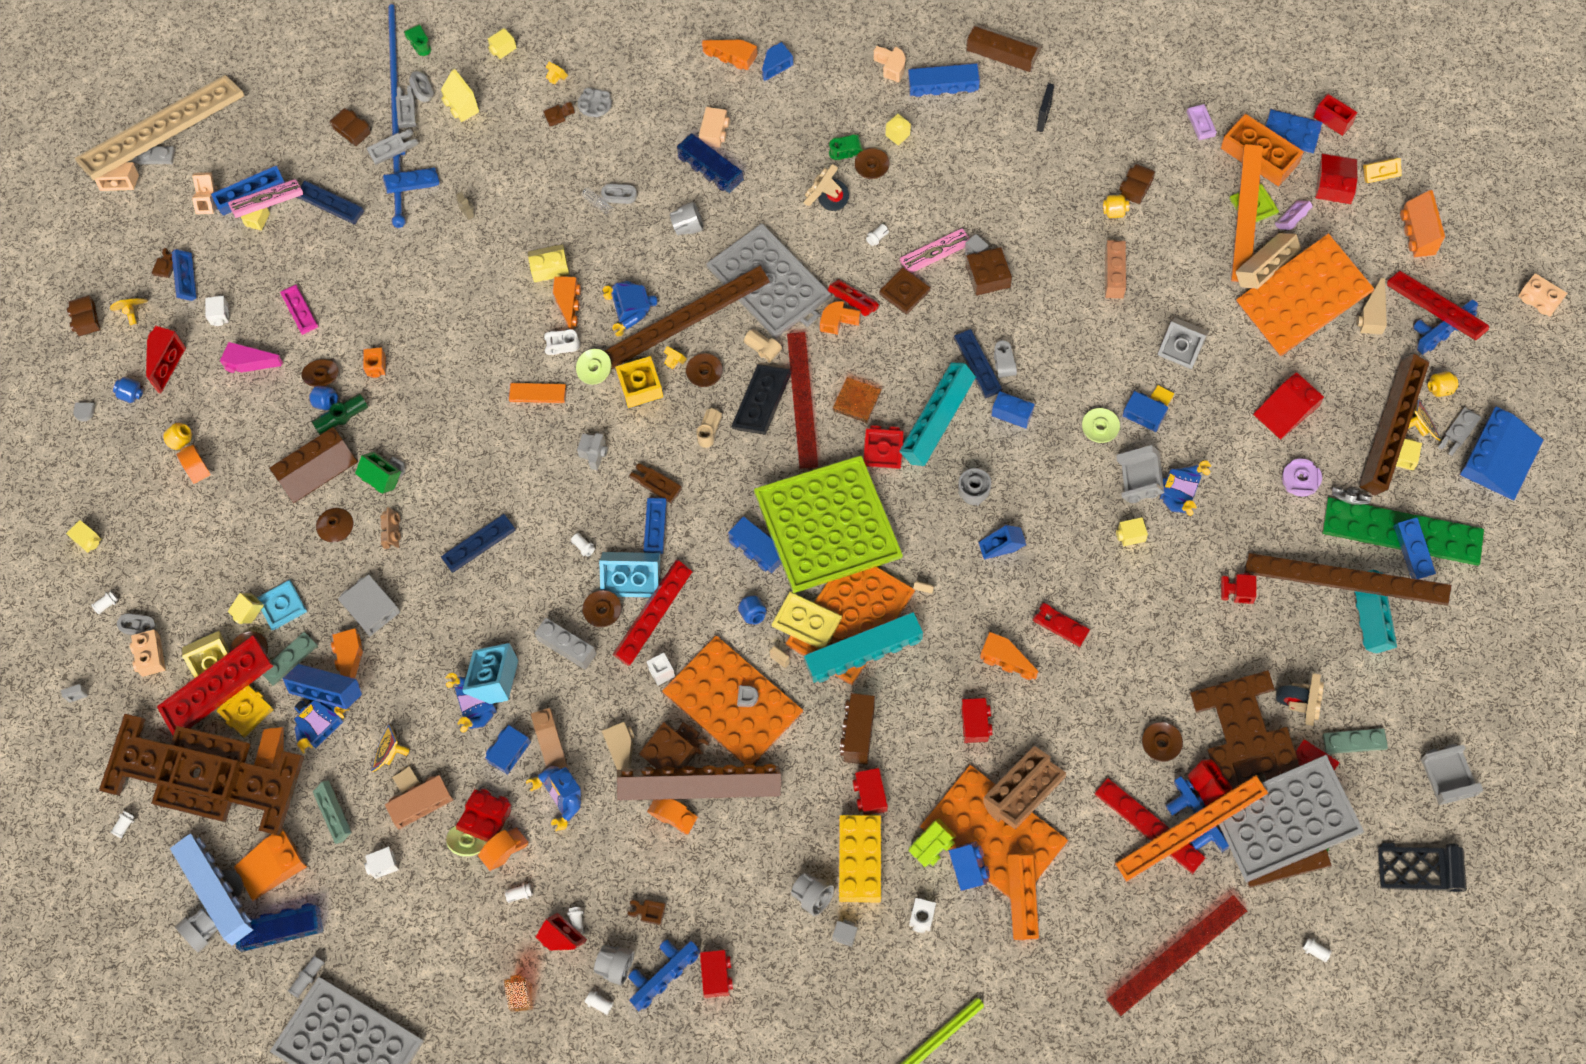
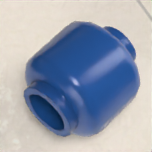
(127, 389)
(323, 397)
(752, 609)

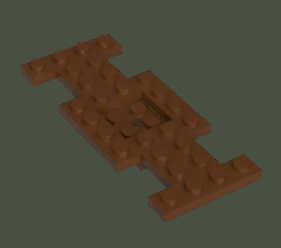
(1253, 750)
(222, 775)

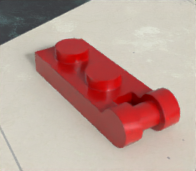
(853, 297)
(1061, 625)

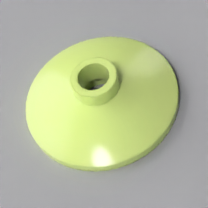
(588, 361)
(1103, 418)
(457, 842)

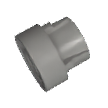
(687, 219)
(976, 477)
(812, 893)
(197, 929)
(614, 963)

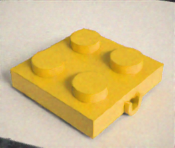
(245, 710)

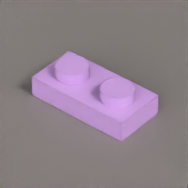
(1201, 122)
(1293, 215)

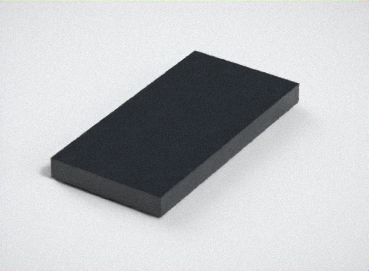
(761, 399)

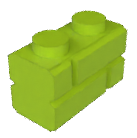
(932, 843)

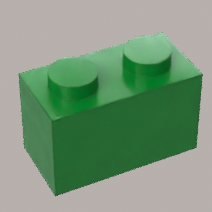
(377, 472)

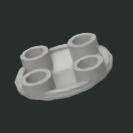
(594, 102)
(1351, 496)

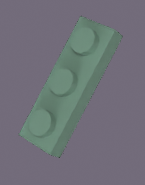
(289, 658)
(1355, 741)
(332, 812)

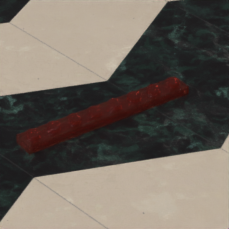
(802, 400)
(1176, 956)

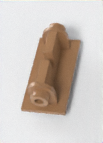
(390, 520)

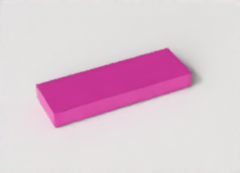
(299, 309)

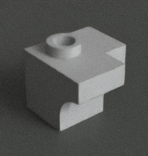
(593, 449)

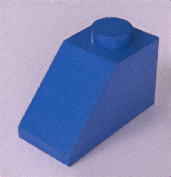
(776, 60)
(1002, 542)

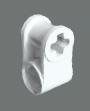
(560, 343)

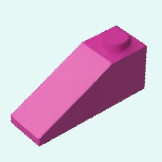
(247, 359)

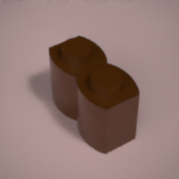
(350, 126)
(1137, 183)
(83, 316)

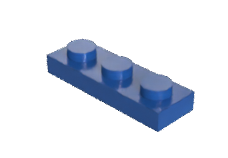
(410, 180)
(183, 275)
(655, 525)

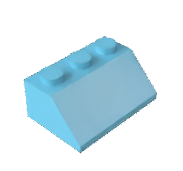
(629, 573)
(491, 673)

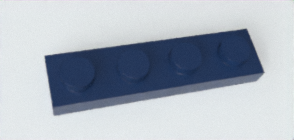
(330, 203)
(977, 363)
(478, 543)

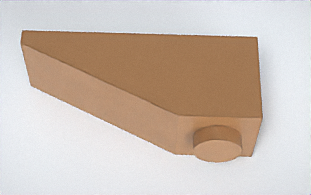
(548, 738)

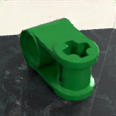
(418, 40)
(846, 146)

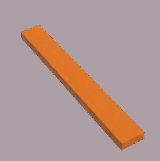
(1247, 207)
(1191, 828)

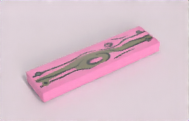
(265, 198)
(934, 251)

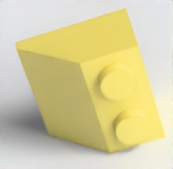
(459, 97)
(548, 263)
(204, 653)

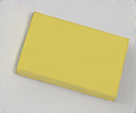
(806, 621)

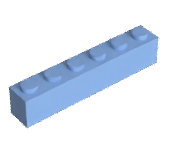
(211, 889)

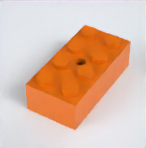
(1278, 154)

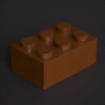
(857, 728)

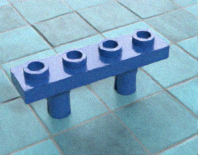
(1433, 336)
(1188, 799)
(670, 971)

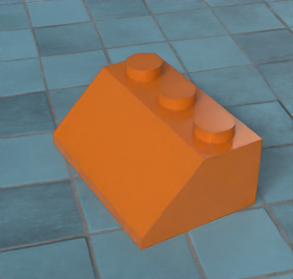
(1423, 225)

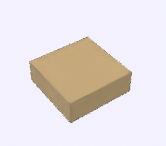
(925, 587)
(779, 656)
(406, 780)

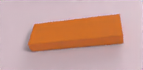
(537, 393)

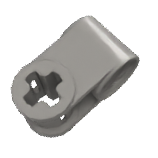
(1004, 361)

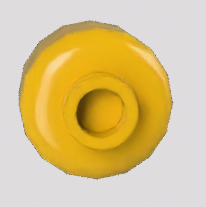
(1115, 206)
(1442, 384)
(177, 436)

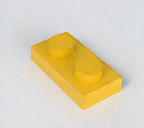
(1382, 170)

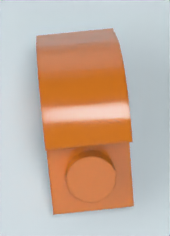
(835, 314)
(193, 463)
(673, 813)
(501, 846)

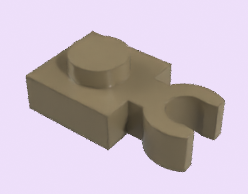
(465, 205)

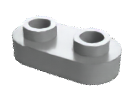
(421, 86)
(619, 192)
(138, 624)

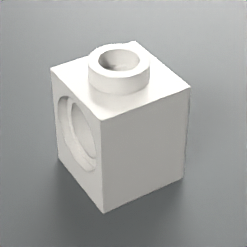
(217, 310)
(660, 669)
(381, 863)
(922, 906)

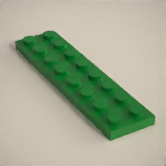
(1376, 527)

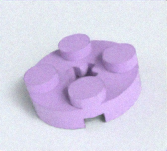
(1309, 471)

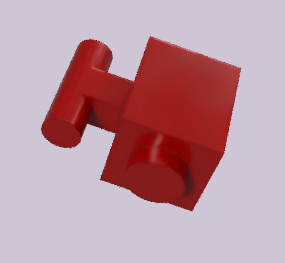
(1243, 588)

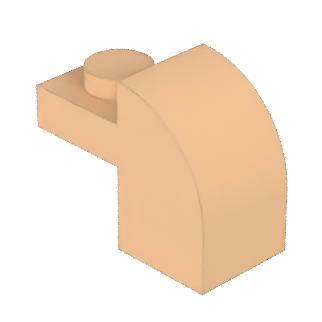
(893, 62)
(204, 188)

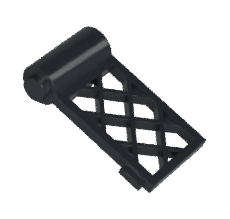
(1450, 863)

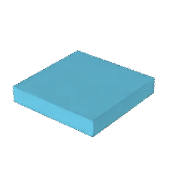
(281, 605)

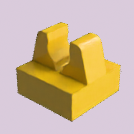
(555, 73)
(673, 357)

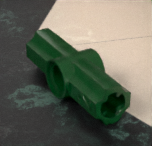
(348, 409)

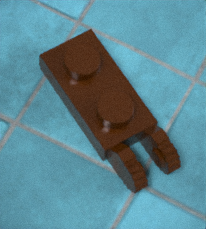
(656, 483)

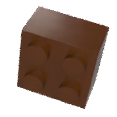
(988, 271)
(668, 748)

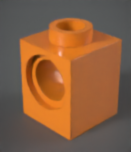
(372, 356)

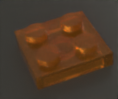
(857, 400)

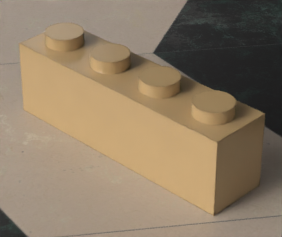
(1268, 260)

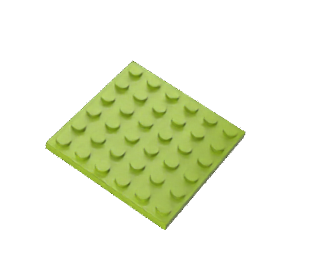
(827, 524)

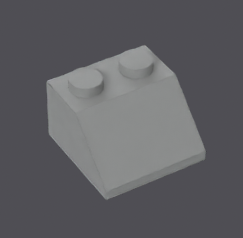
(1183, 342)

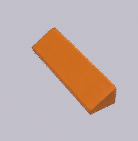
(1023, 897)

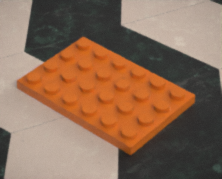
(1305, 295)
(864, 603)
(709, 695)
(968, 818)

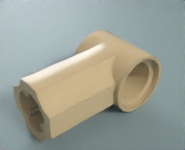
(765, 347)
(708, 427)

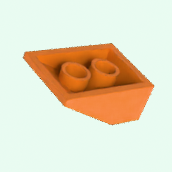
(269, 864)

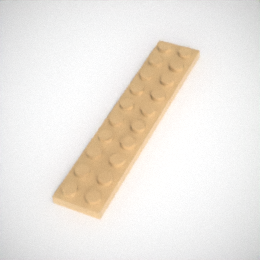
(159, 127)

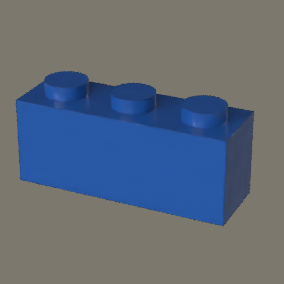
(755, 544)
(1414, 549)

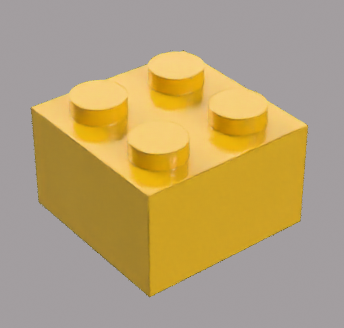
(639, 381)

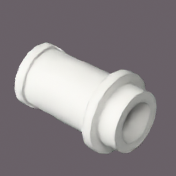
(876, 235)
(585, 547)
(106, 601)
(122, 824)
(518, 893)
(575, 916)
(1316, 949)
(598, 1002)

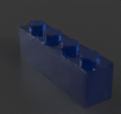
(709, 163)
(282, 927)

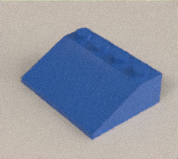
(1502, 454)

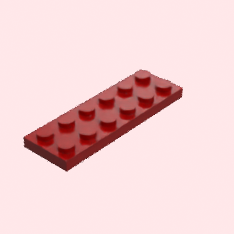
(215, 685)

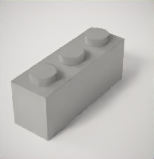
(565, 643)

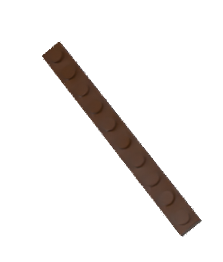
(687, 316)
(1349, 579)

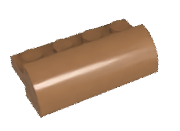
(1023, 788)

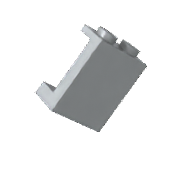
(1141, 474)
(368, 605)
(1450, 774)

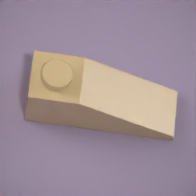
(1373, 316)
(620, 744)

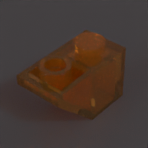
(518, 993)

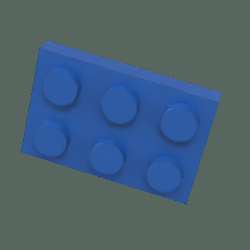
(1295, 129)

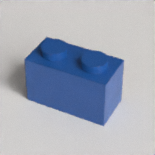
(1013, 410)
(1145, 411)
(507, 749)
(969, 865)

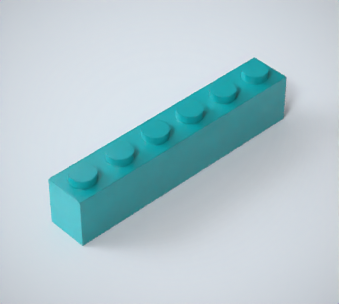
(937, 414)
(863, 648)

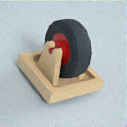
(830, 192)
(1303, 698)

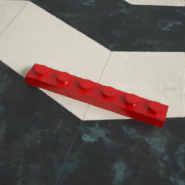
(1438, 305)
(652, 613)
(1145, 822)

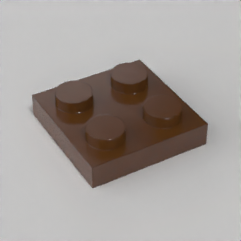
(904, 291)

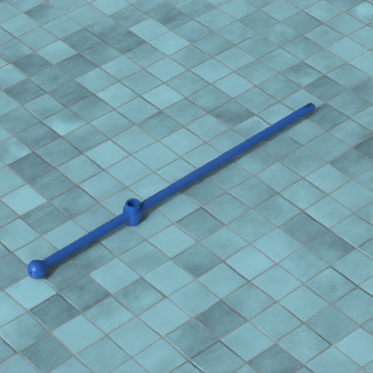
(398, 220)

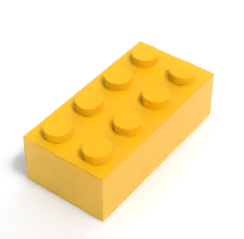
(860, 858)

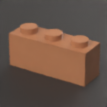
(1115, 269)
(418, 801)

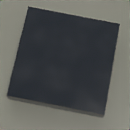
(1045, 107)

